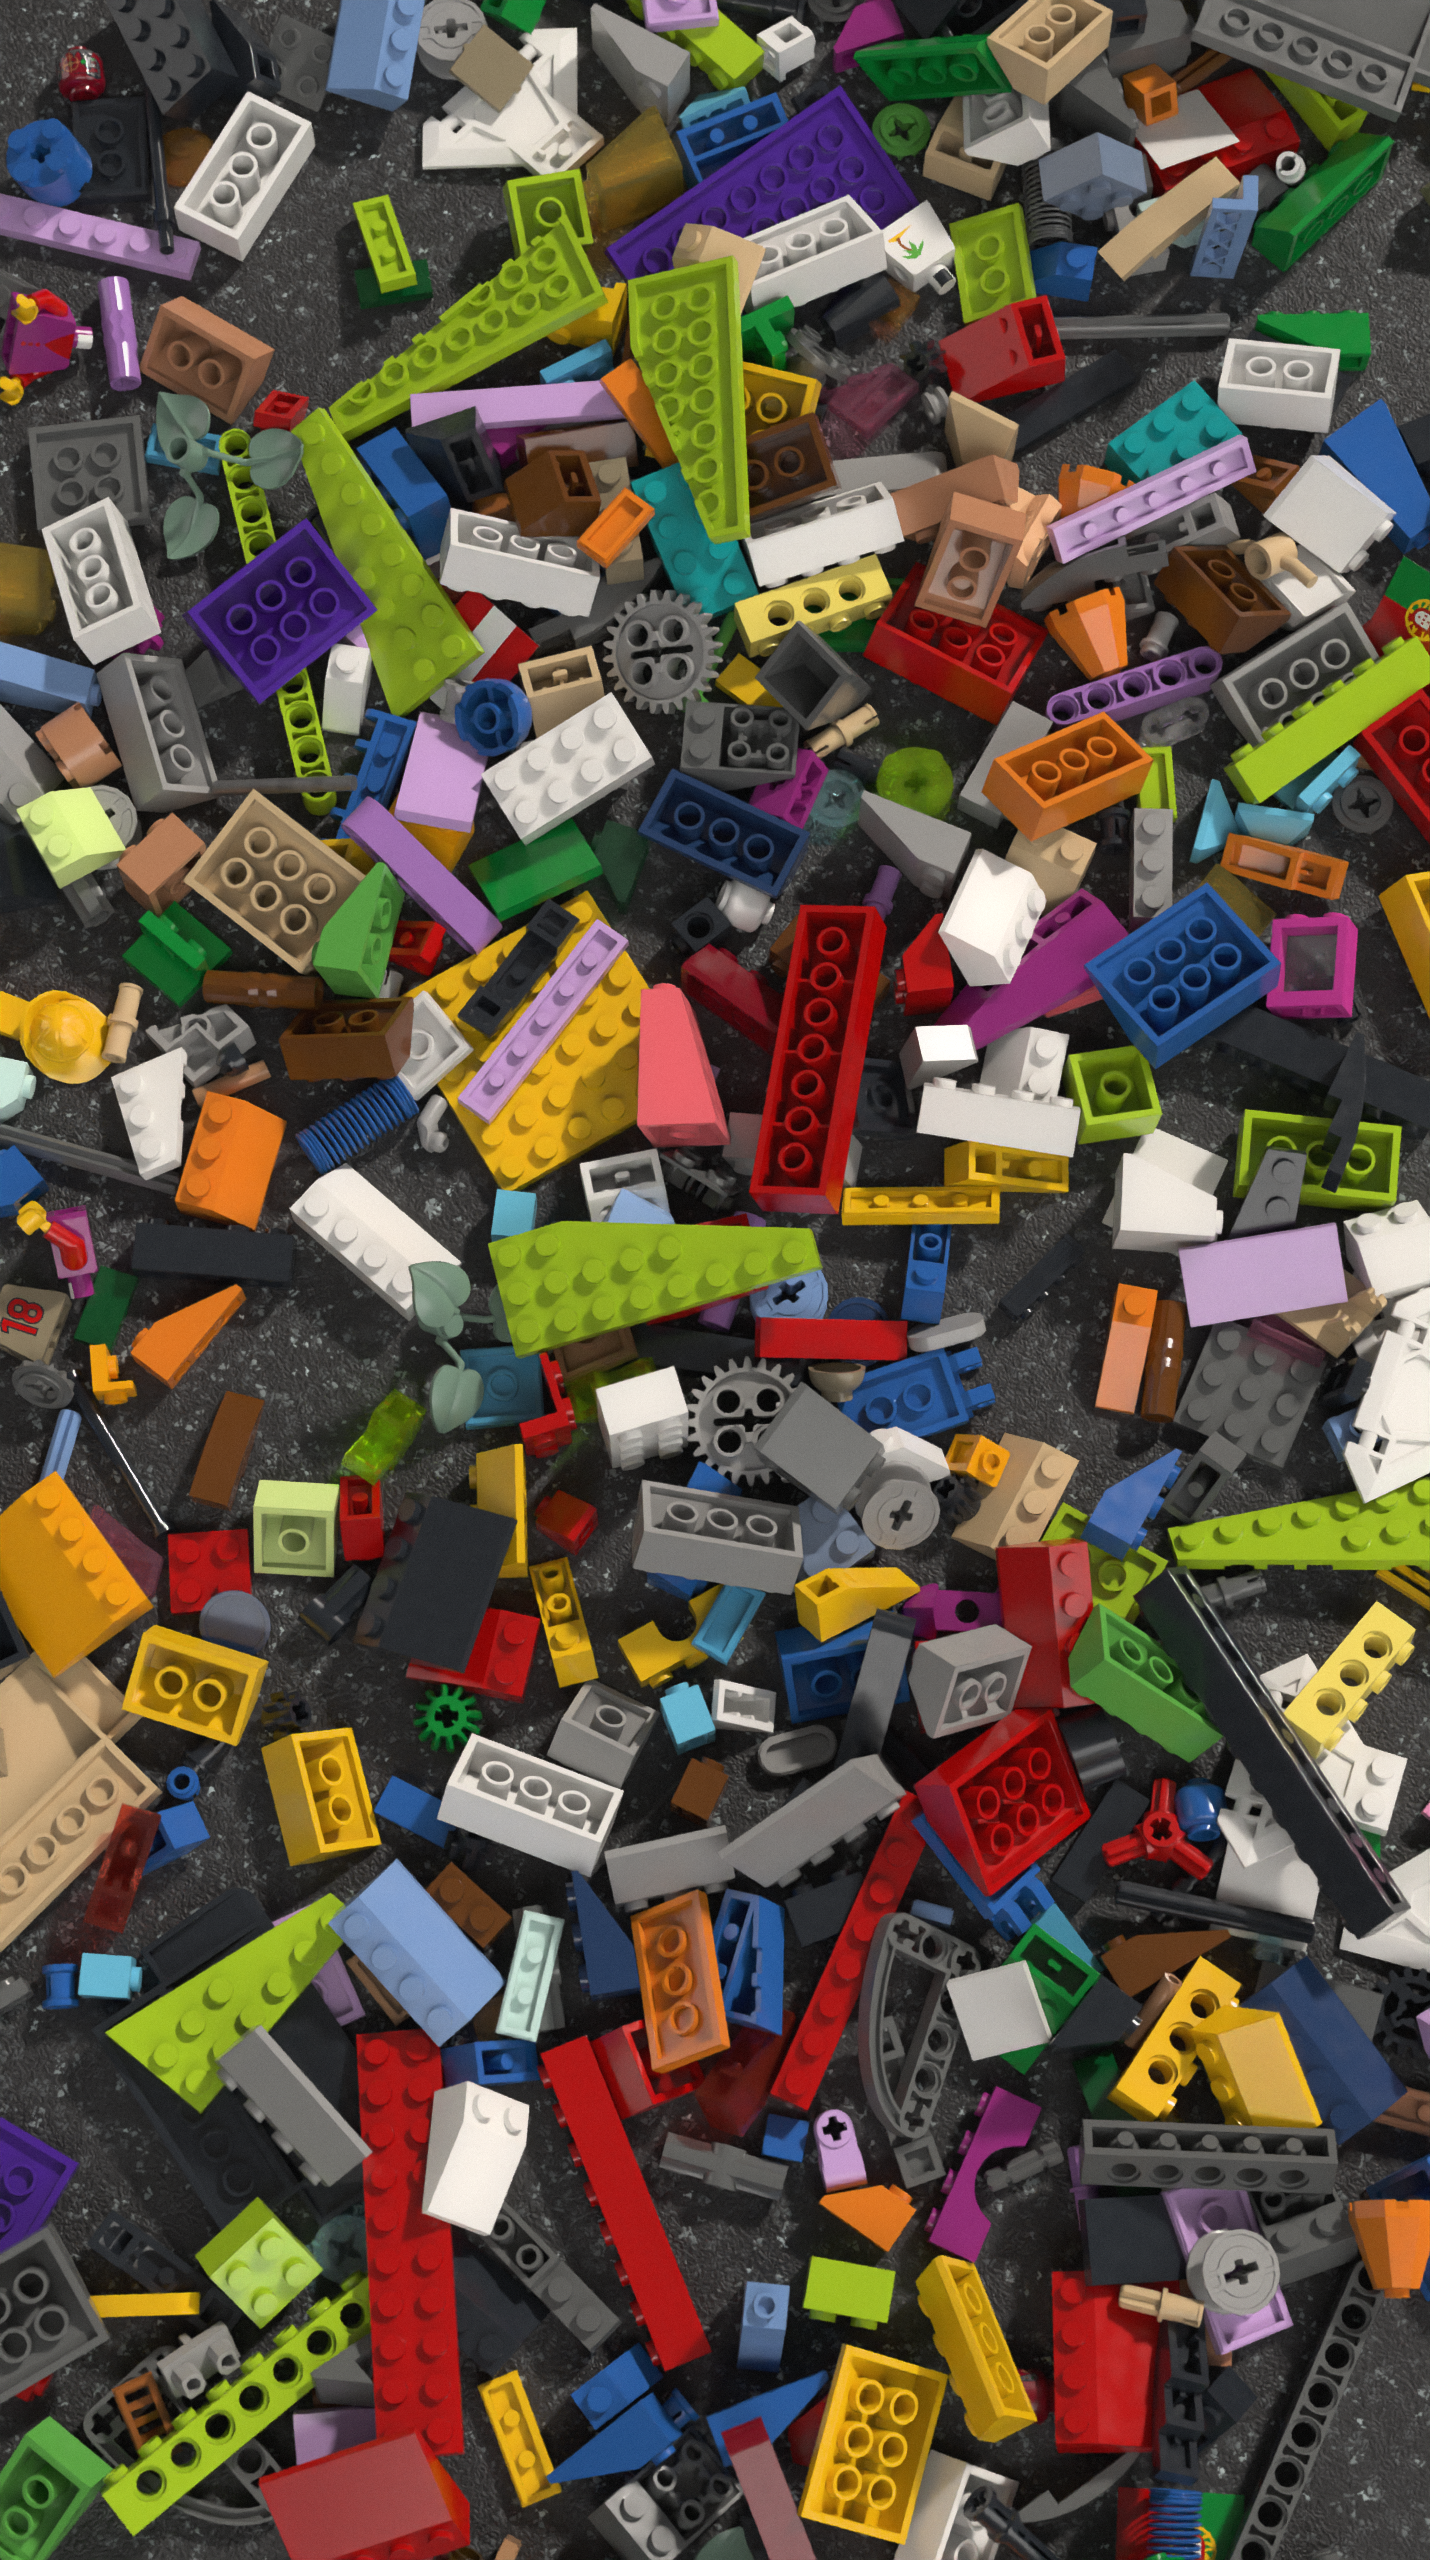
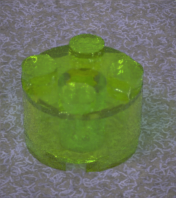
(918, 770)

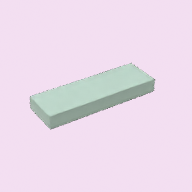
(530, 1976)

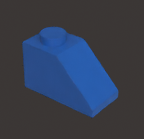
(1064, 270)
(177, 1835)
(491, 2063)
(616, 2386)

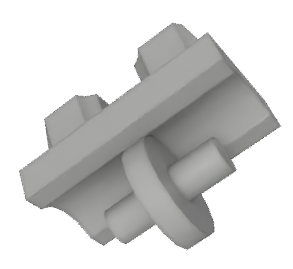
(198, 2360)

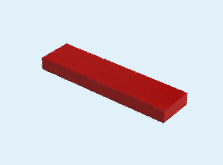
(830, 1338)

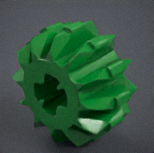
(458, 1709)

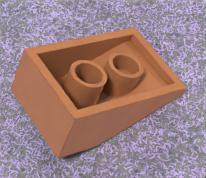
(971, 559)

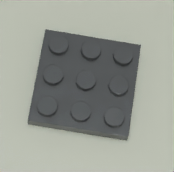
(87, 463)
(1248, 1394)

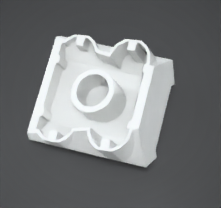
(1309, 603)

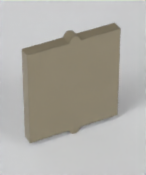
(491, 68)

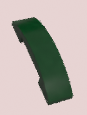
(1096, 2079)

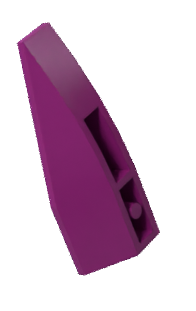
(1048, 971)

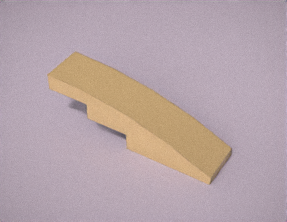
(1168, 218)

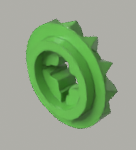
(905, 117)

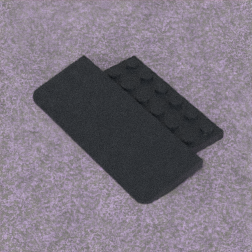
(224, 2148)

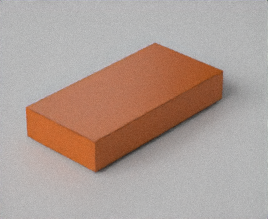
(615, 528)

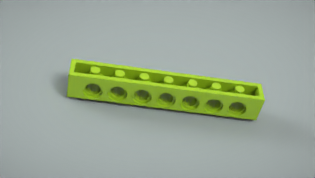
(139, 2508)

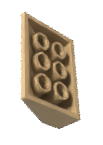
(274, 880)

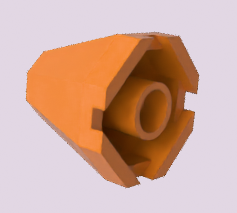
(1086, 487)
(1093, 633)
(1392, 2242)

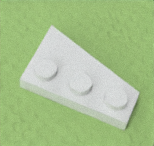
(151, 1111)

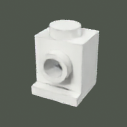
(786, 47)

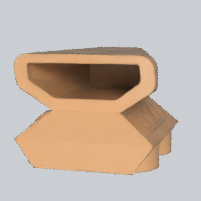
(1040, 512)

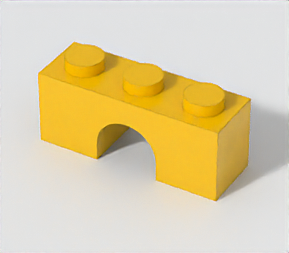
(655, 1657)

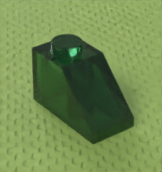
(622, 861)

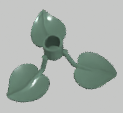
(180, 423)
(436, 1295)

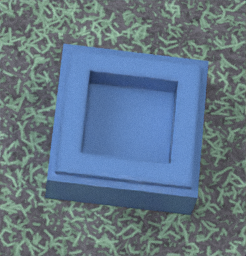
(932, 1913)

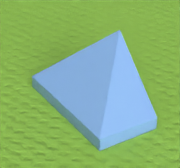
(634, 1209)

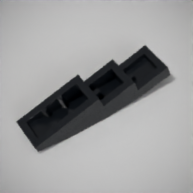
(1346, 1105)
(1177, 2401)

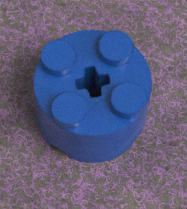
(48, 162)

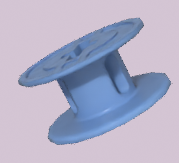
(809, 1301)

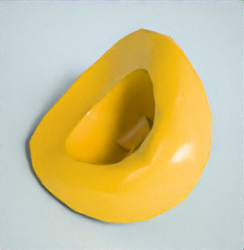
(64, 1036)

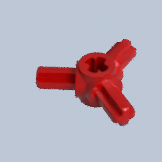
(1162, 1820)

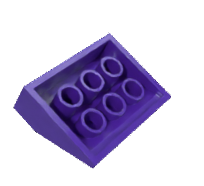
(280, 611)

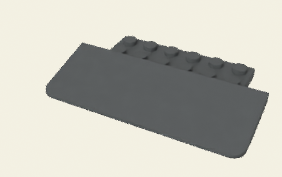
(1337, 47)

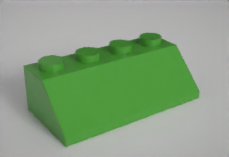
(1139, 1684)

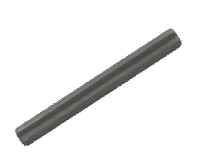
(1143, 326)
(85, 1159)

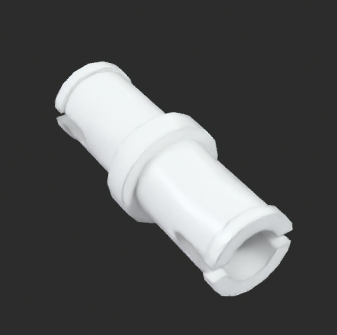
(1284, 162)

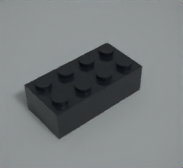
(176, 53)

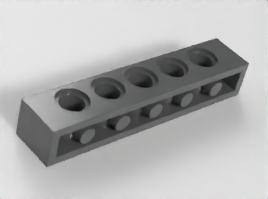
(1207, 2156)

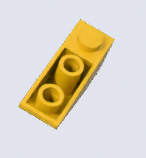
(848, 1596)
(563, 1622)

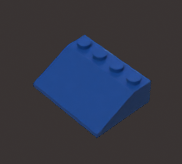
(1183, 974)

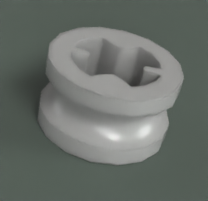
(935, 405)

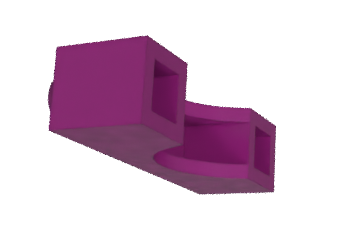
(960, 2224)

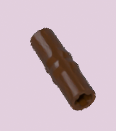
(263, 989)
(1163, 1362)

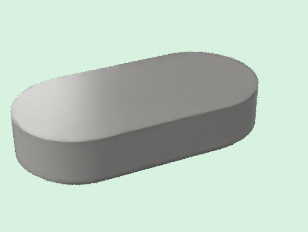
(947, 1333)
(797, 1751)

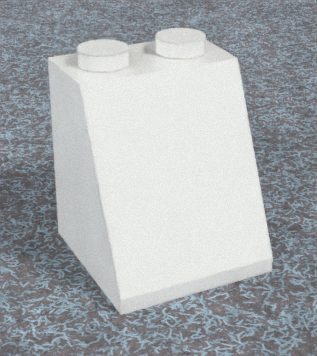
(1331, 514)
(1160, 1210)

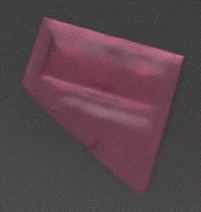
(870, 398)
(137, 1557)

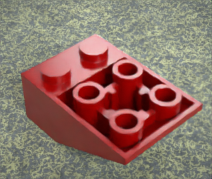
(1005, 352)

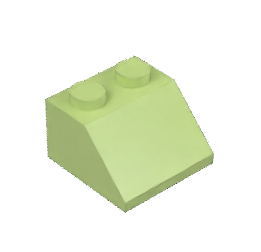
(71, 833)
(296, 1528)

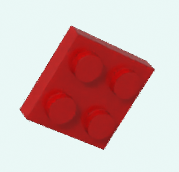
(207, 1565)

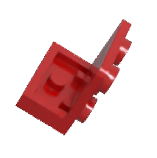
(547, 1433)

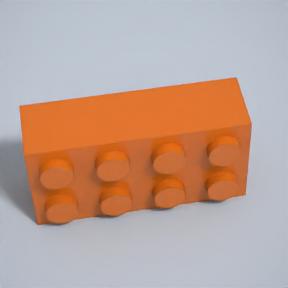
(1067, 776)

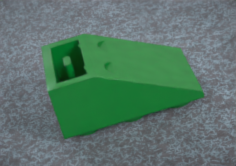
(1059, 1982)

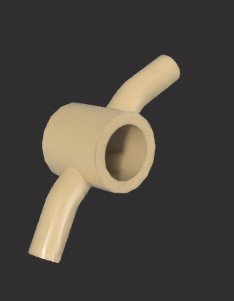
(1272, 557)

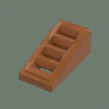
(131, 2386)

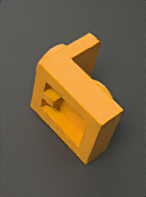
(103, 1370)
(977, 1458)

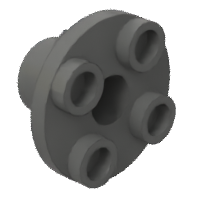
(814, 358)

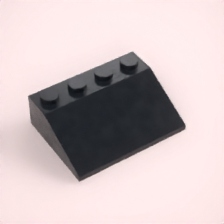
(434, 1582)

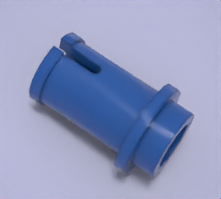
(186, 1774)

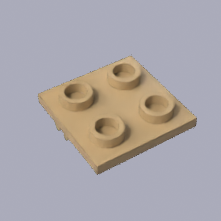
(1341, 1323)

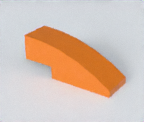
(1284, 866)

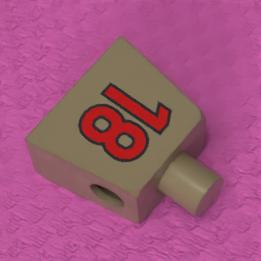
(32, 1321)

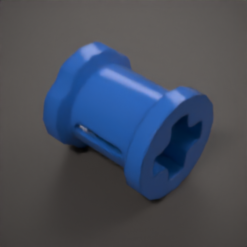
(60, 1986)
(679, 2409)

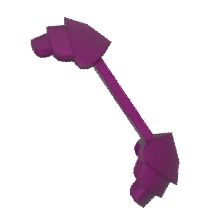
(936, 1610)

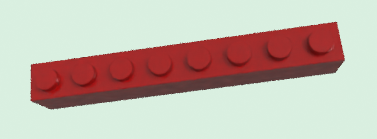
(846, 1967)
(625, 2203)

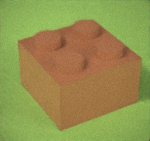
(159, 864)

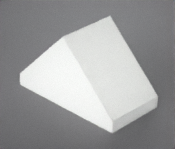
(742, 1707)

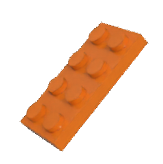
(679, 1982)

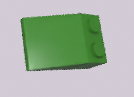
(360, 936)
(45, 2491)

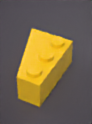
(602, 323)

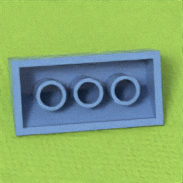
(375, 51)
(417, 1952)

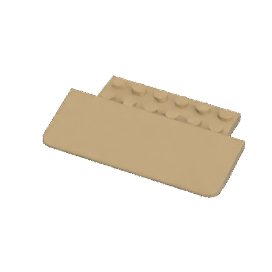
(60, 1782)

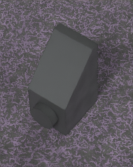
(1203, 1479)

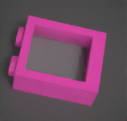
(1315, 966)

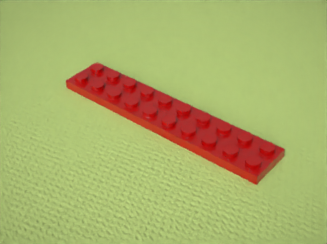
(407, 2250)

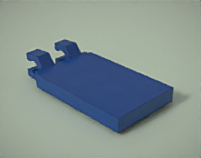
(919, 1394)
(1000, 1907)

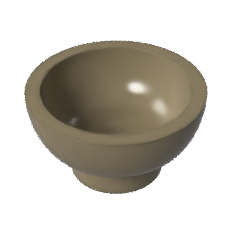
(836, 1379)

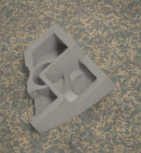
(202, 1039)

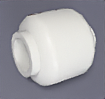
(744, 906)

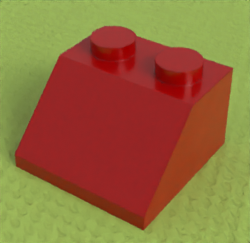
(925, 973)
(629, 2073)

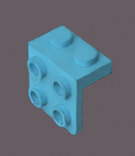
(1314, 787)

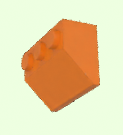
(230, 1162)

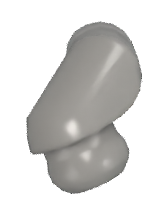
(427, 1125)

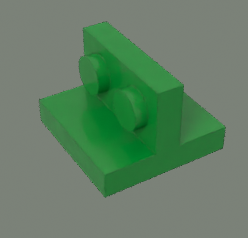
(766, 332)
(175, 953)

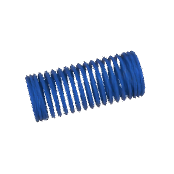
(317, 1153)
(1187, 2525)

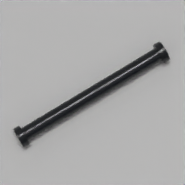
(159, 1526)

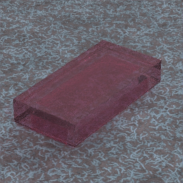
(1284, 1337)

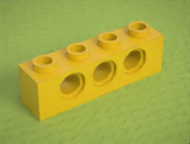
(1134, 2088)

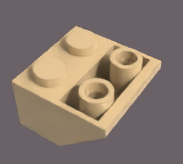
(560, 687)

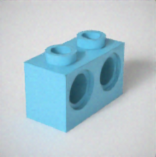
(687, 1717)

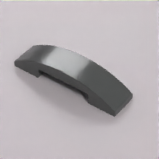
(917, 2157)
(1045, 2506)

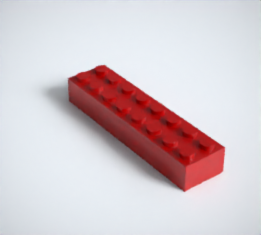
(818, 1059)

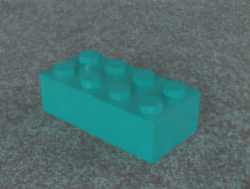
(689, 559)

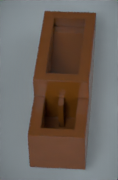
(227, 1451)

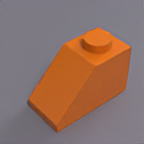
(872, 2212)

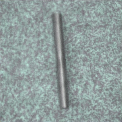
(285, 785)

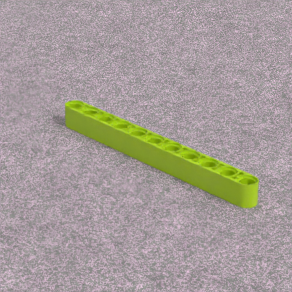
(300, 704)

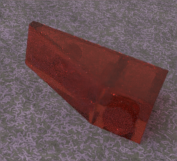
(121, 1868)
(743, 2078)

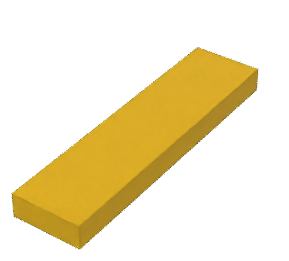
(921, 1205)

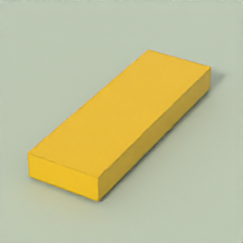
(519, 2438)

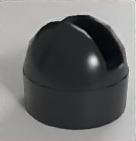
(231, 1061)

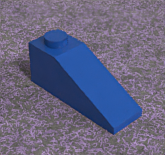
(625, 2445)

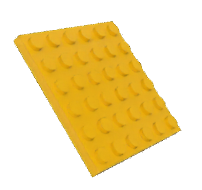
(578, 1089)

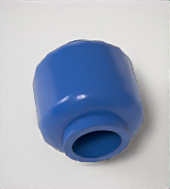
(1199, 1809)

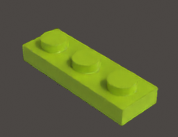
(384, 243)

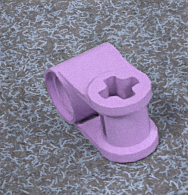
(841, 2159)

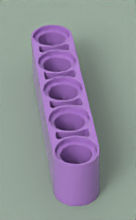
(1145, 680)
(422, 876)

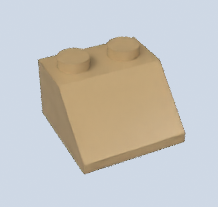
(1055, 861)

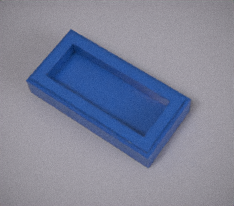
(413, 1811)

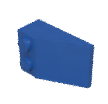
(775, 2407)

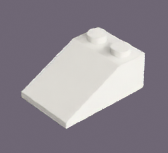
(472, 2155)

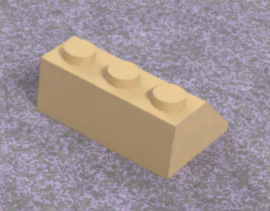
(1050, 44)
(1022, 1500)

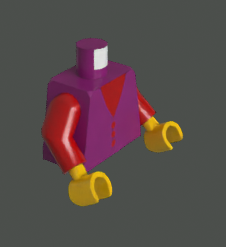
(38, 340)
(70, 1243)

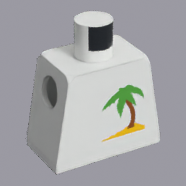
(920, 250)

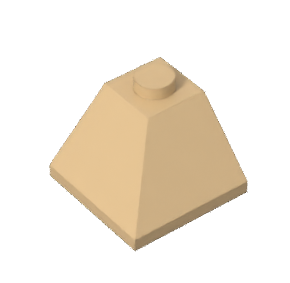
(707, 243)
(977, 431)

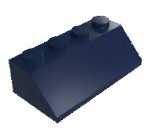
(725, 834)
(1336, 2056)

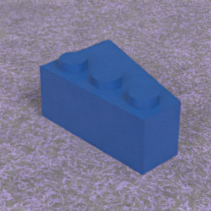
(722, 138)
(407, 489)
(751, 1960)

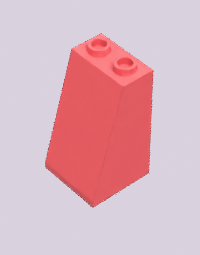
(675, 1077)

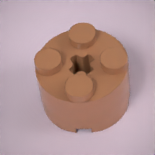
(78, 747)

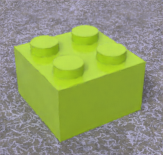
(539, 202)
(1112, 1093)
(259, 2263)
(847, 2291)

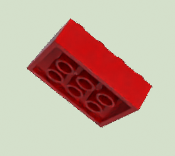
(1253, 118)
(953, 657)
(1005, 1798)
(1102, 2366)
(369, 2503)

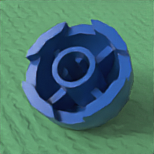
(493, 716)

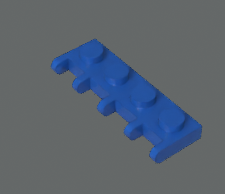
(381, 765)

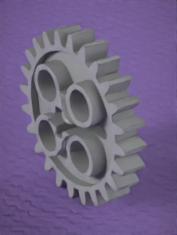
(659, 617)
(748, 1385)

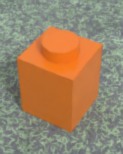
(1151, 94)

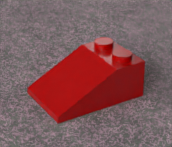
(499, 1659)

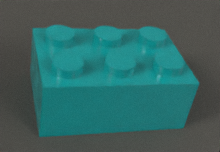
(1169, 435)

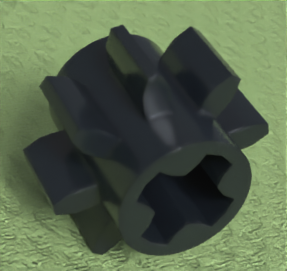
(931, 358)
(957, 1498)
(285, 1714)
(469, 1850)

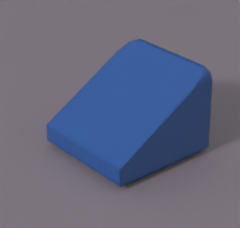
(785, 2138)

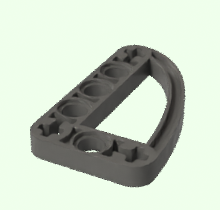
(943, 1963)
(149, 2481)

